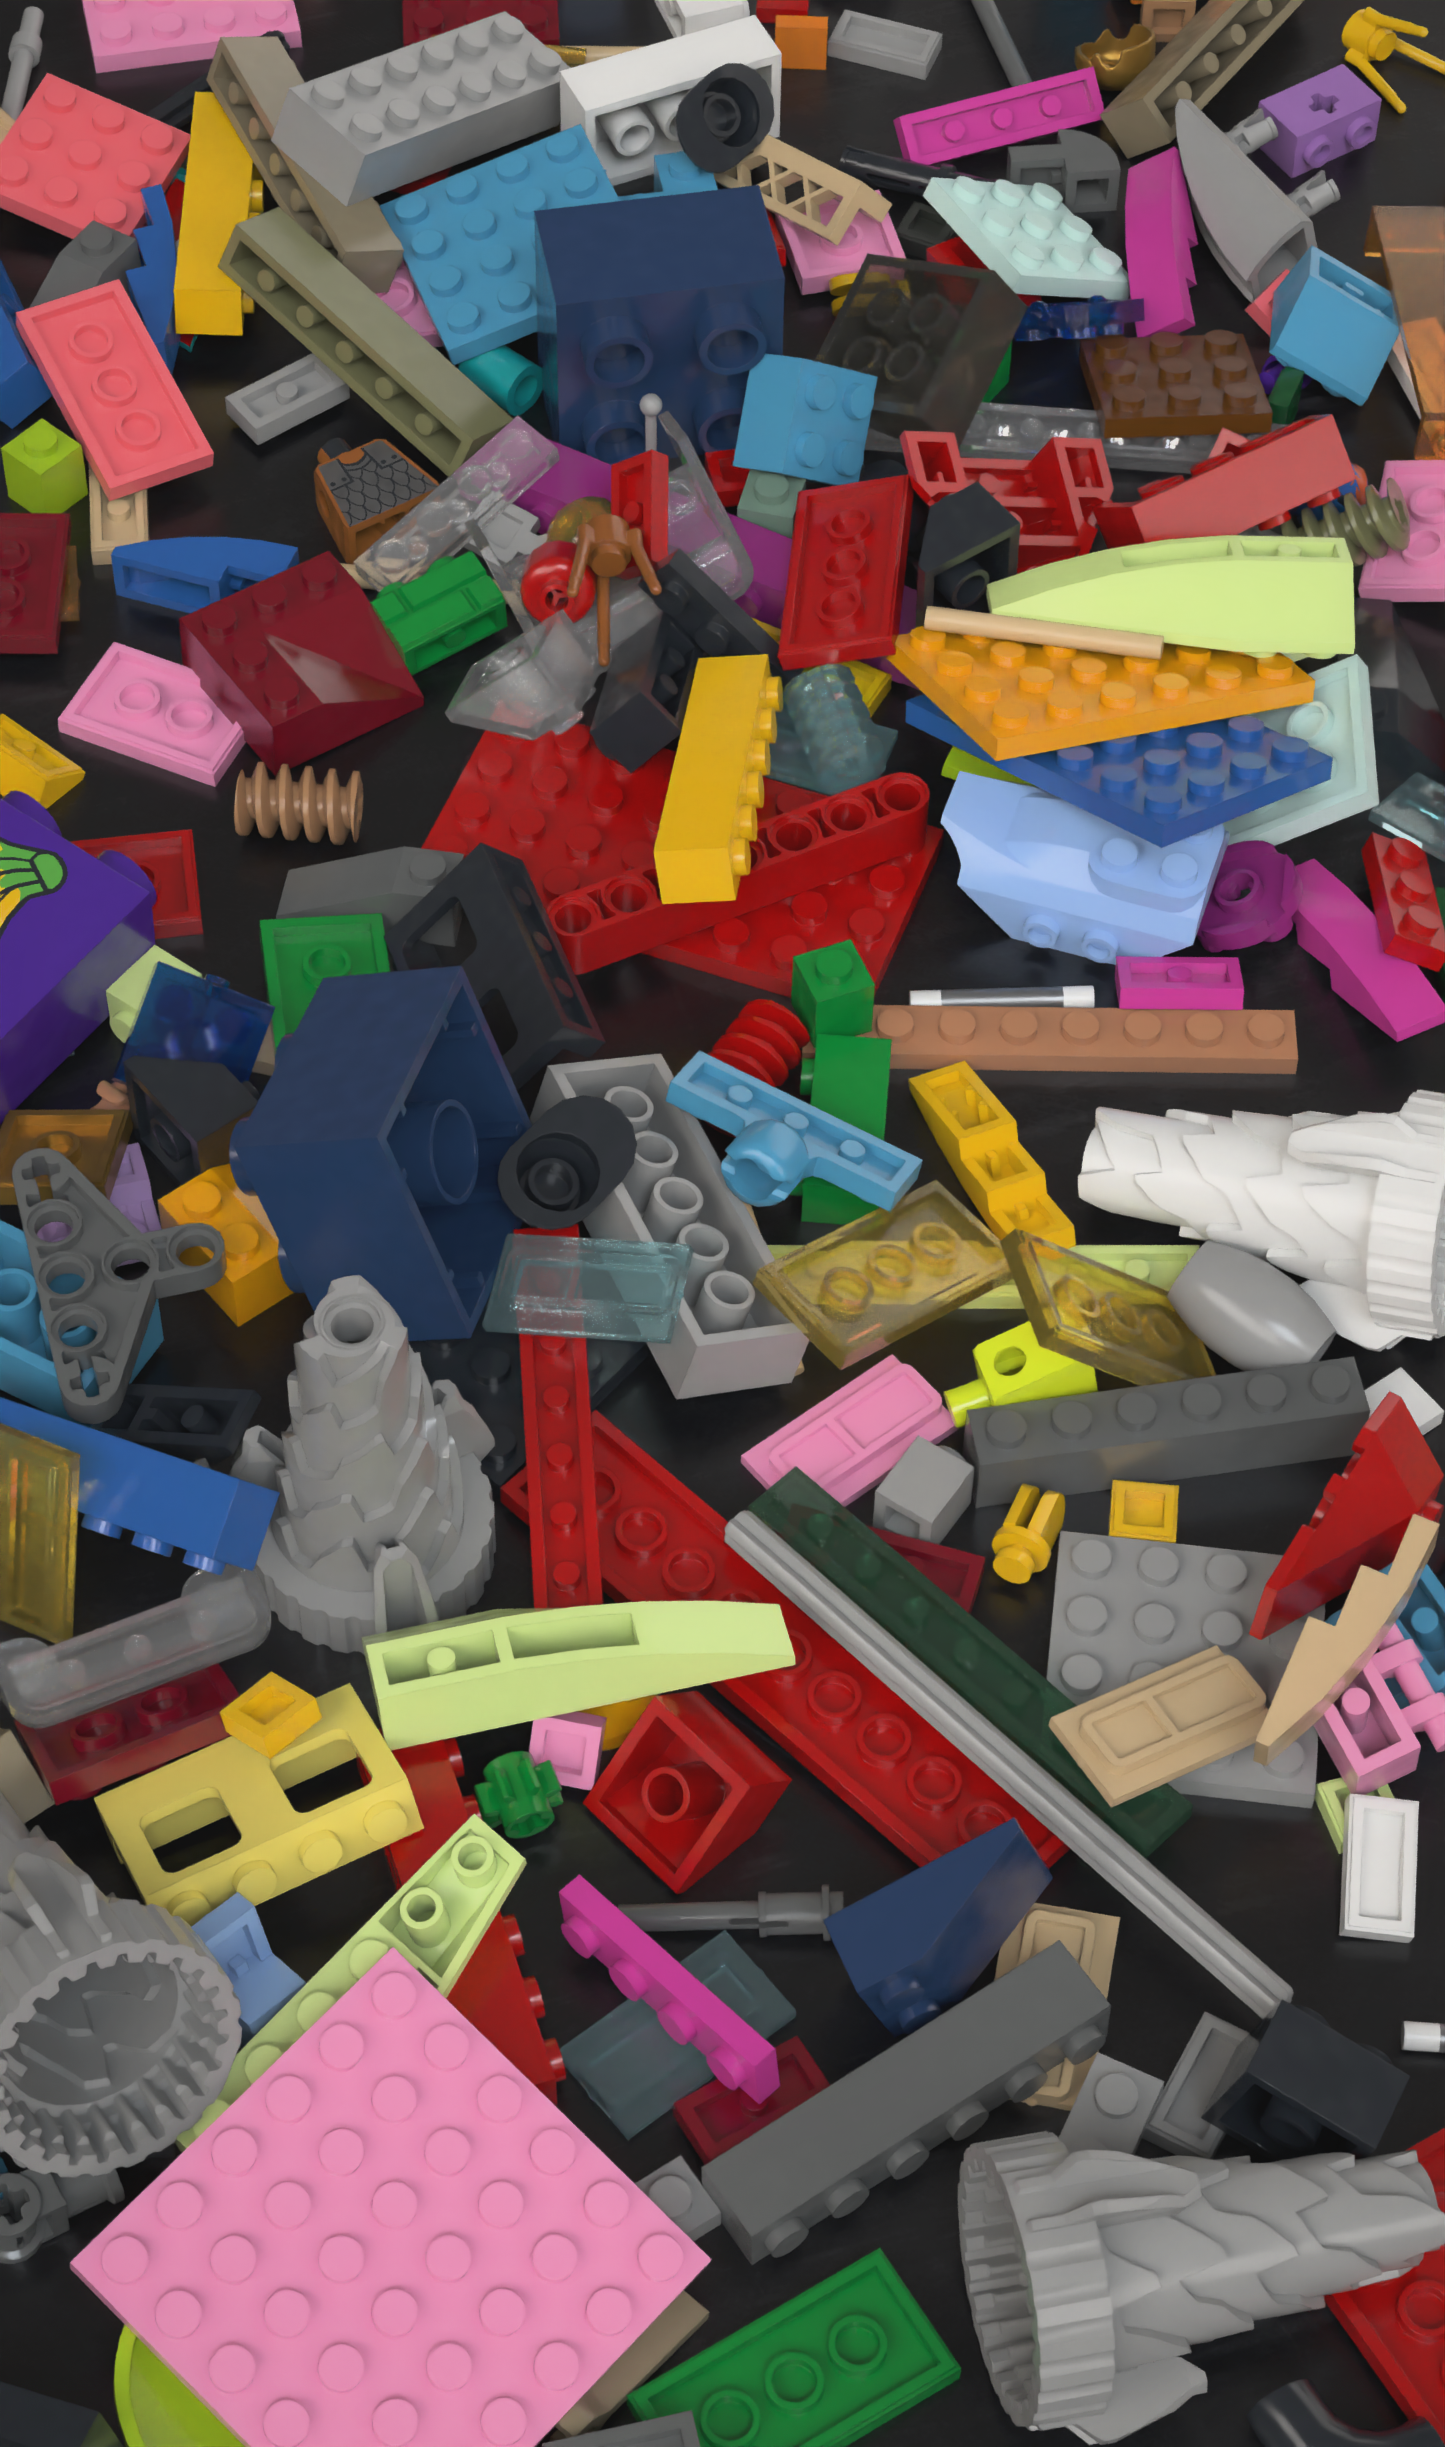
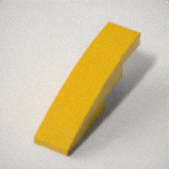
(986, 1156)

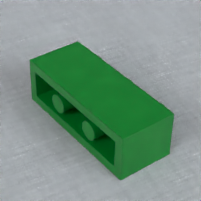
(851, 1084)

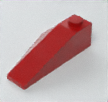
(1357, 1518)

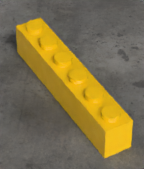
(218, 194)
(717, 779)

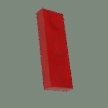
(1404, 901)

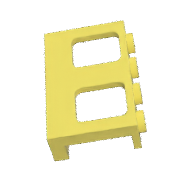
(277, 1843)

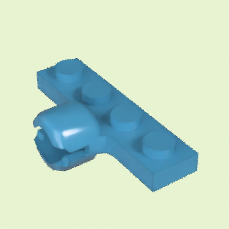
(787, 1139)

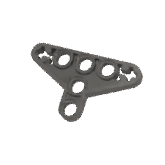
(107, 1304)

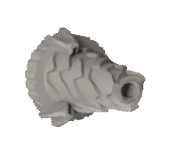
(375, 1481)
(106, 2016)
(1115, 2263)

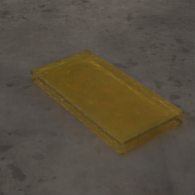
(885, 1274)
(1102, 1314)

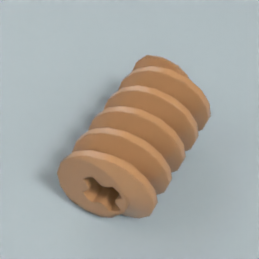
(298, 804)

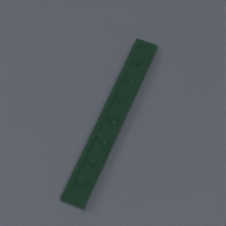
(953, 1647)

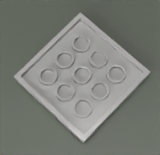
(1149, 1604)

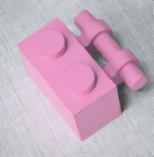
(1367, 1730)

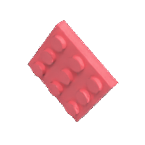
(84, 160)

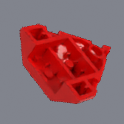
(1045, 494)

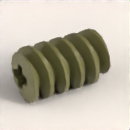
(1365, 527)

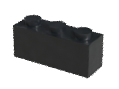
(646, 692)

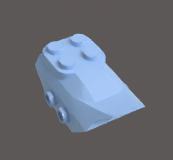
(1075, 878)

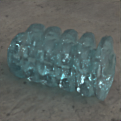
(834, 727)

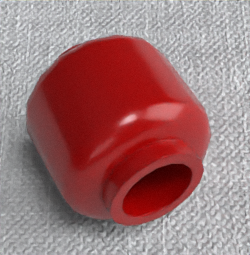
(547, 579)

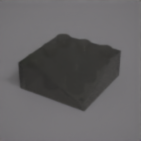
(928, 338)

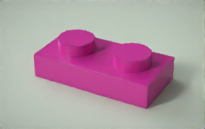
(1179, 983)

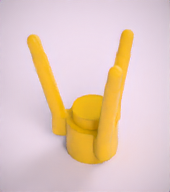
(1371, 38)

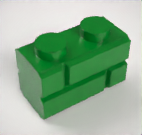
(441, 611)

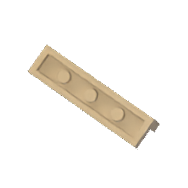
(820, 185)

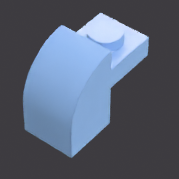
(243, 1952)

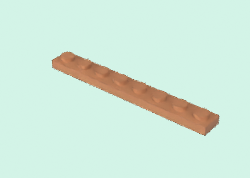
(1087, 1039)

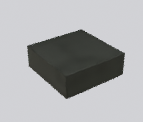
(922, 229)

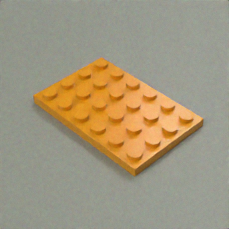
(1051, 698)

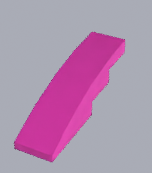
(1159, 243)
(1347, 940)

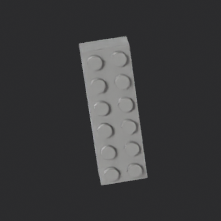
(421, 108)
(676, 1193)

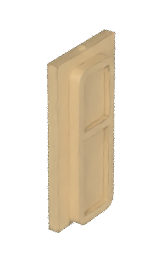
(1163, 1724)
(1092, 1944)

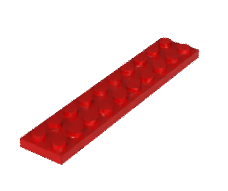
(824, 1709)

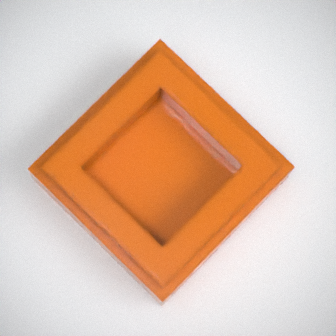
(802, 41)

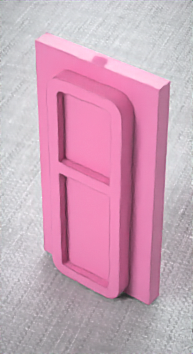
(855, 1433)

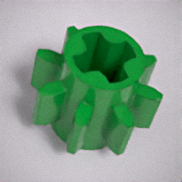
(519, 1794)

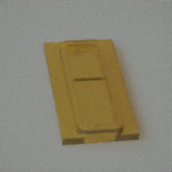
(38, 1534)

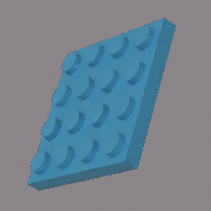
(475, 238)

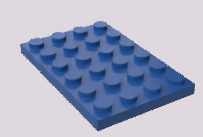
(1162, 780)

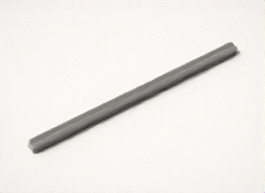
(1008, 1766)

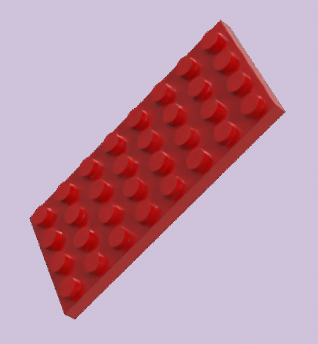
(590, 818)

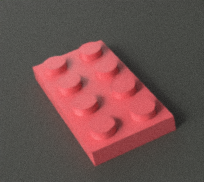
(114, 389)

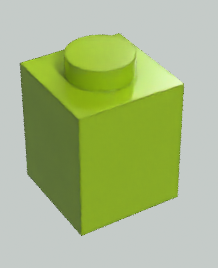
(44, 469)

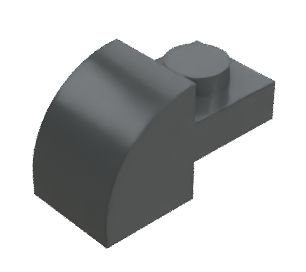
(1077, 167)

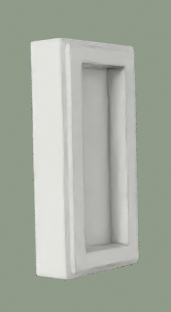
(1379, 1868)

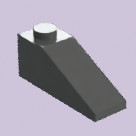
(89, 261)
(374, 883)

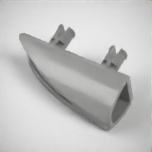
(1238, 209)

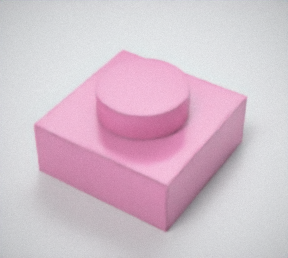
(572, 1745)

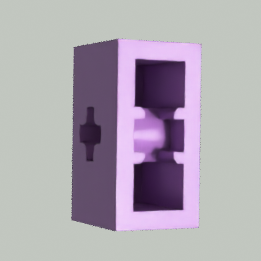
(1320, 120)

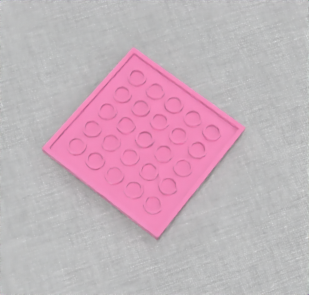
(390, 2242)

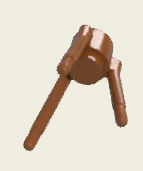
(607, 548)

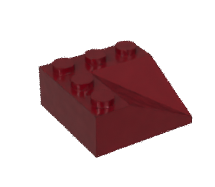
(299, 662)

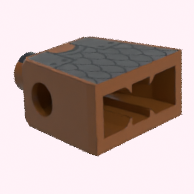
(366, 492)

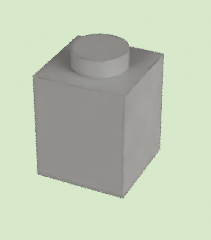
(924, 1492)

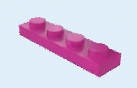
(1000, 118)
(682, 2002)

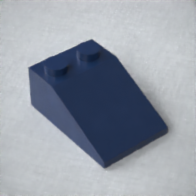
(937, 1928)

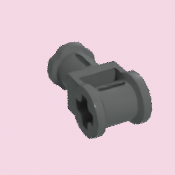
(45, 2204)

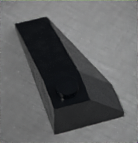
(1404, 711)

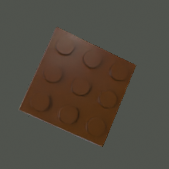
(1174, 385)

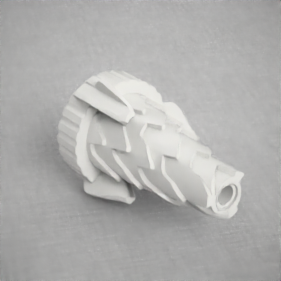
(1310, 1192)

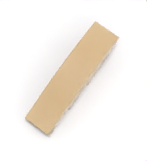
(1333, 1656)

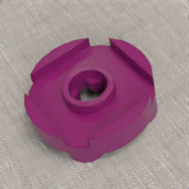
(1261, 914)

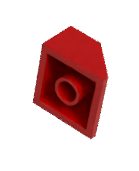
(685, 1788)

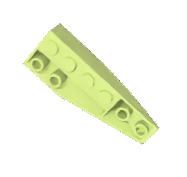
(1201, 593)
(556, 1661)
(429, 1921)

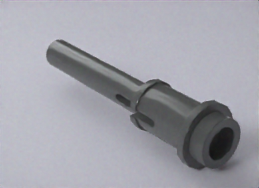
(772, 1914)

